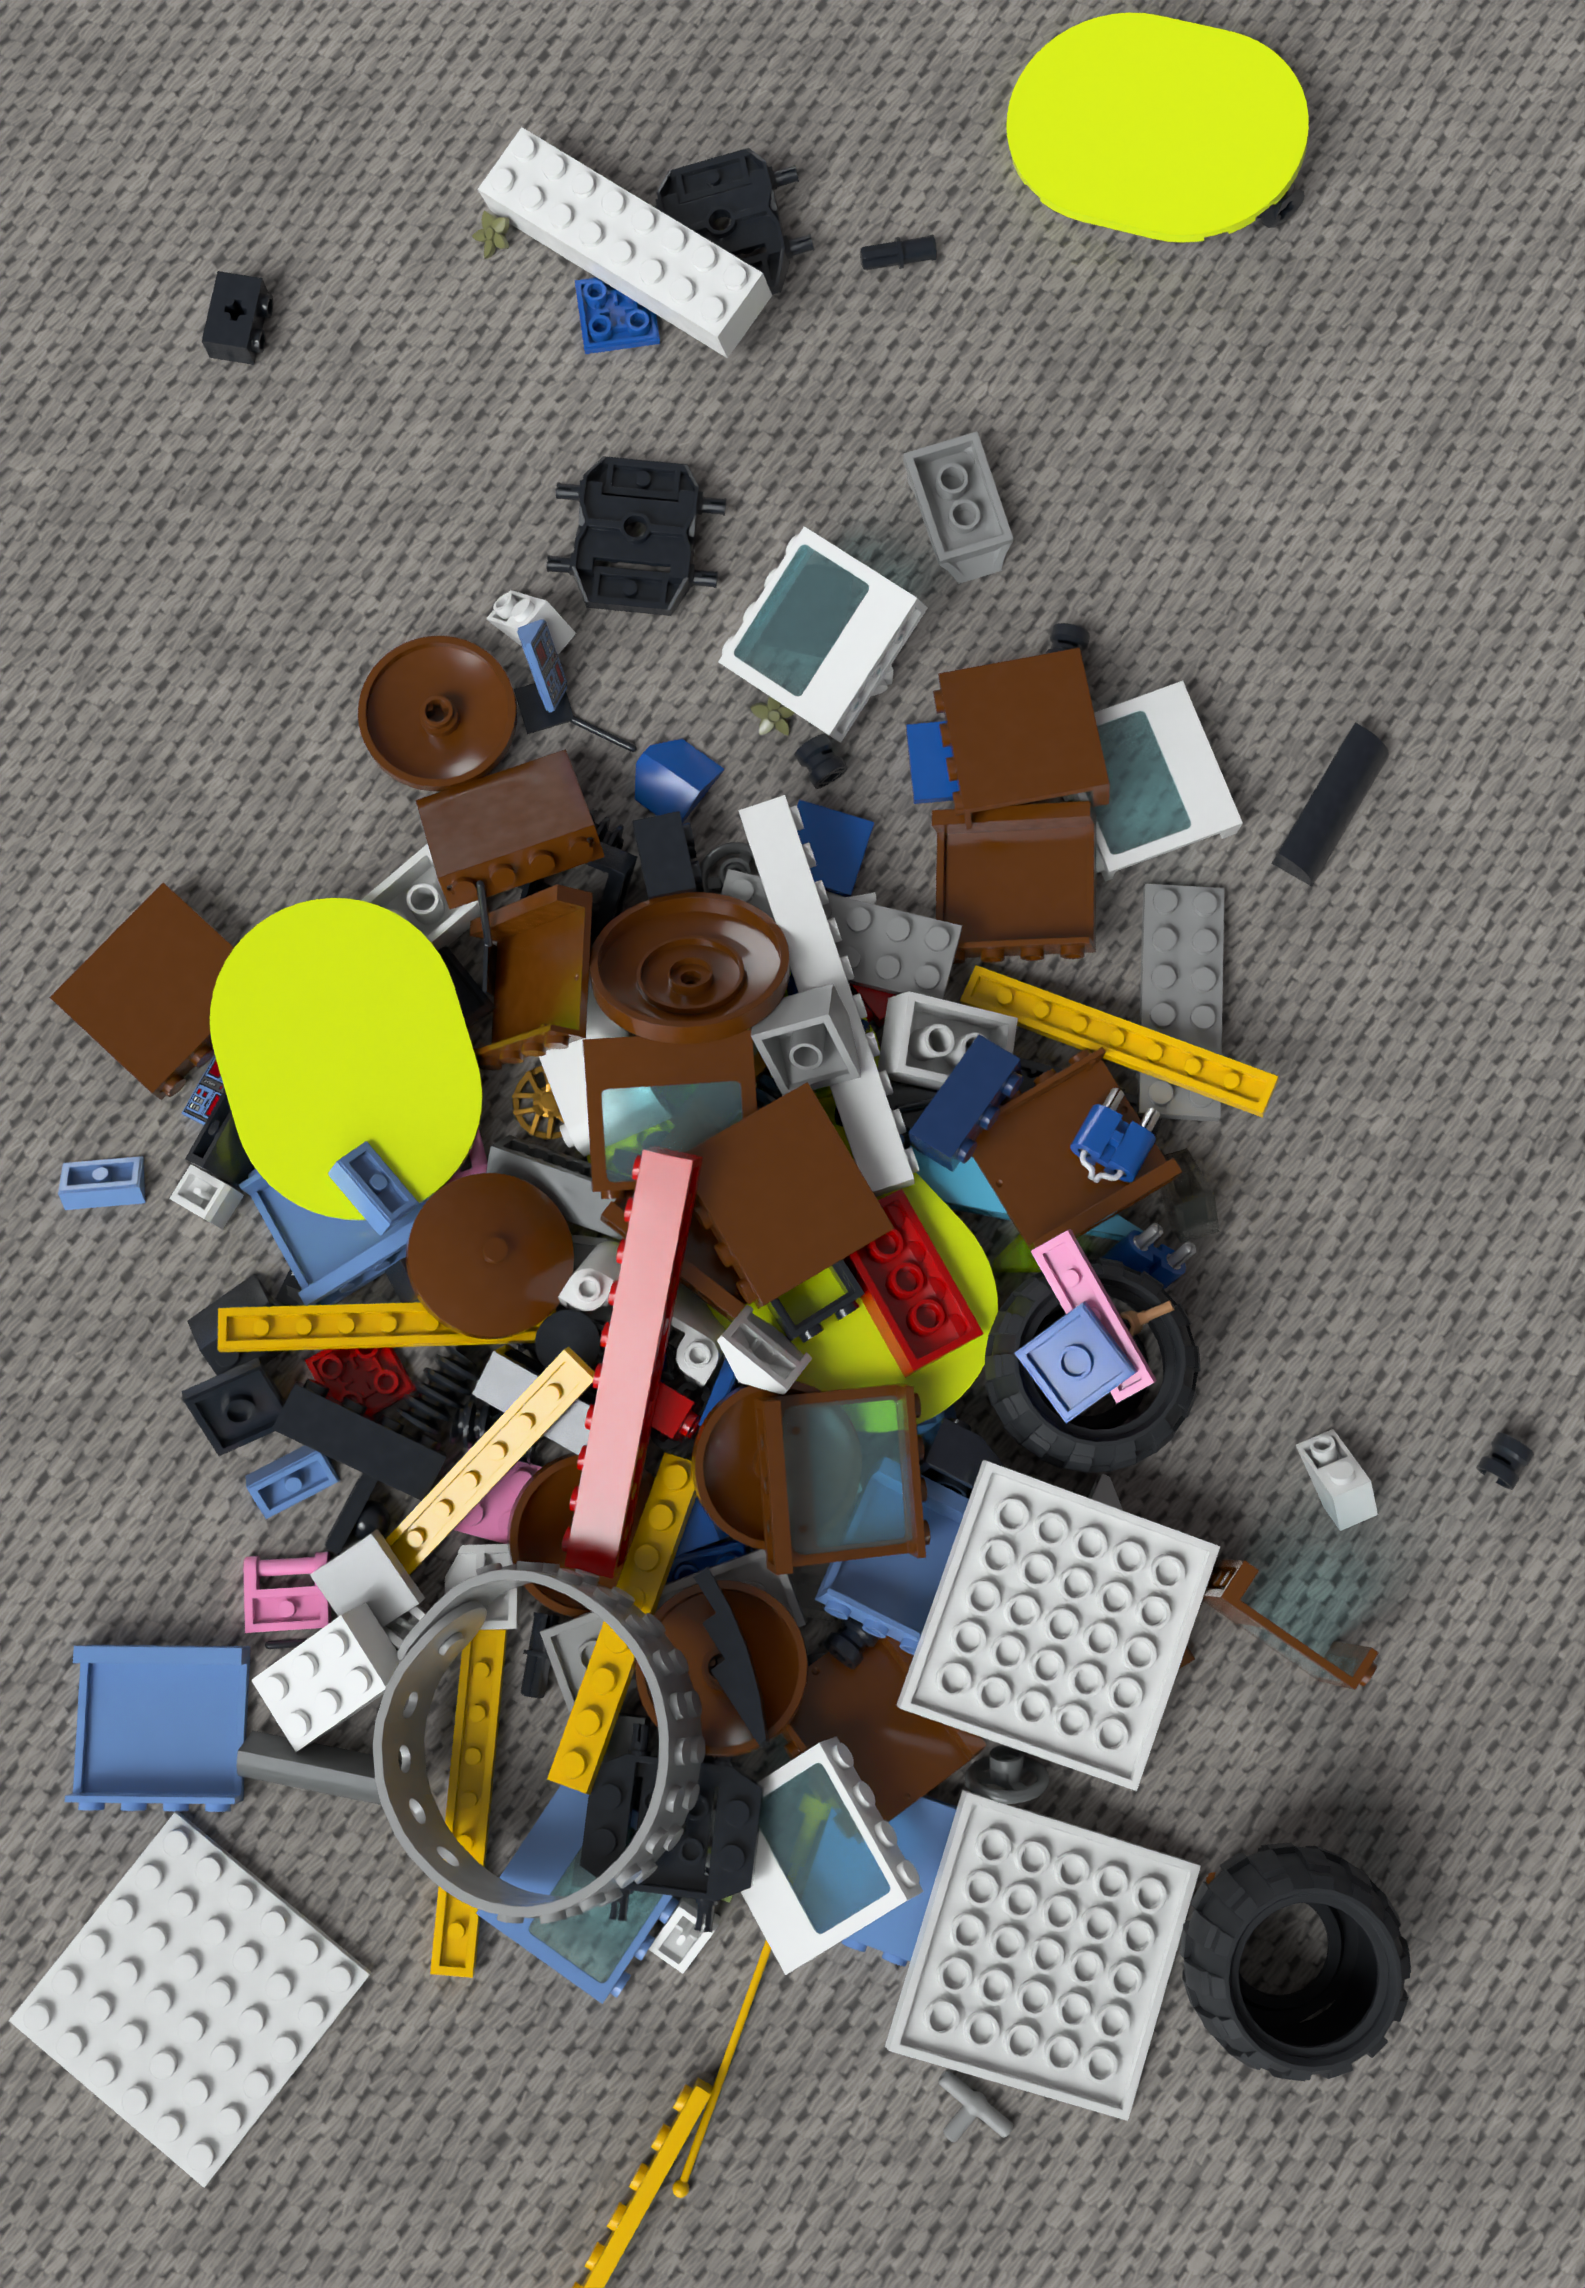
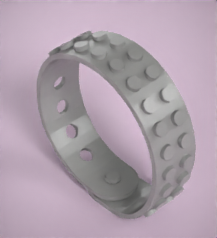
(423, 1661)

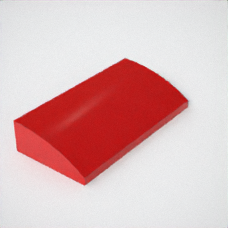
(911, 1291)

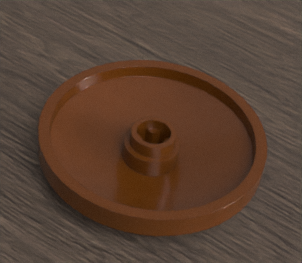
(437, 713)
(489, 1256)
(728, 1464)
(540, 1522)
(776, 1654)

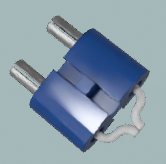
(1114, 1142)
(1162, 1263)

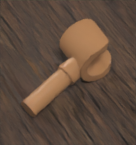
(1137, 1320)

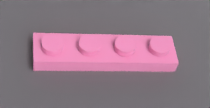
(1075, 1282)

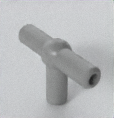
(974, 2106)

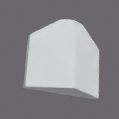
(761, 1353)
(505, 1609)

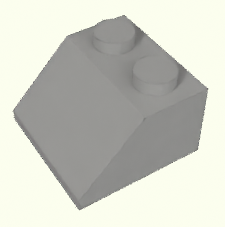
(808, 1041)

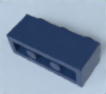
(967, 1103)

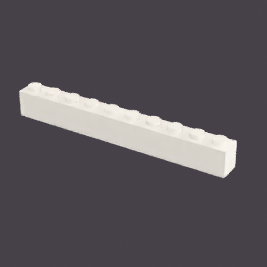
(815, 962)

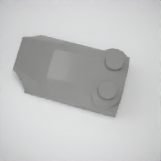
(960, 506)

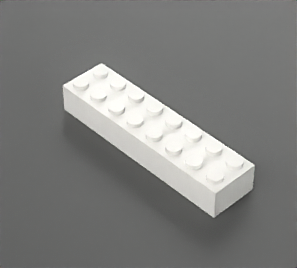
(625, 242)

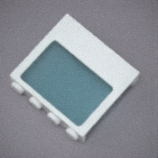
(822, 633)
(1160, 781)
(822, 1857)

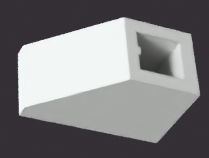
(519, 609)
(1338, 1479)

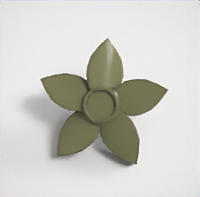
(493, 233)
(772, 715)

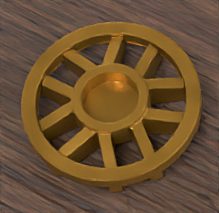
(543, 1102)

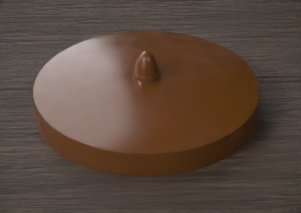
(689, 968)

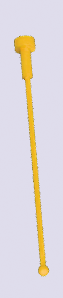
(681, 2187)

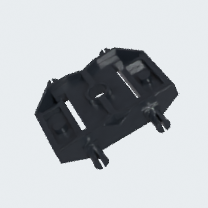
(742, 190)
(646, 492)
(684, 1867)

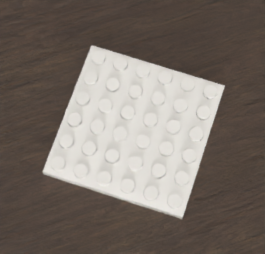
(1058, 1626)
(1043, 1956)
(190, 1998)

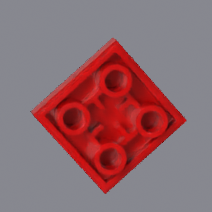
(363, 1374)

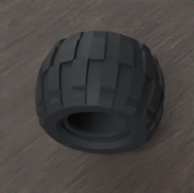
(1094, 1441)
(1361, 1970)

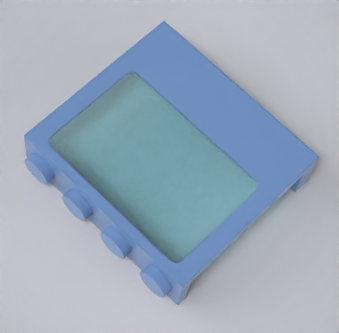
(586, 1946)

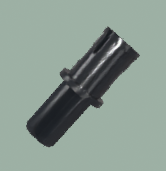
(898, 252)
(537, 1660)

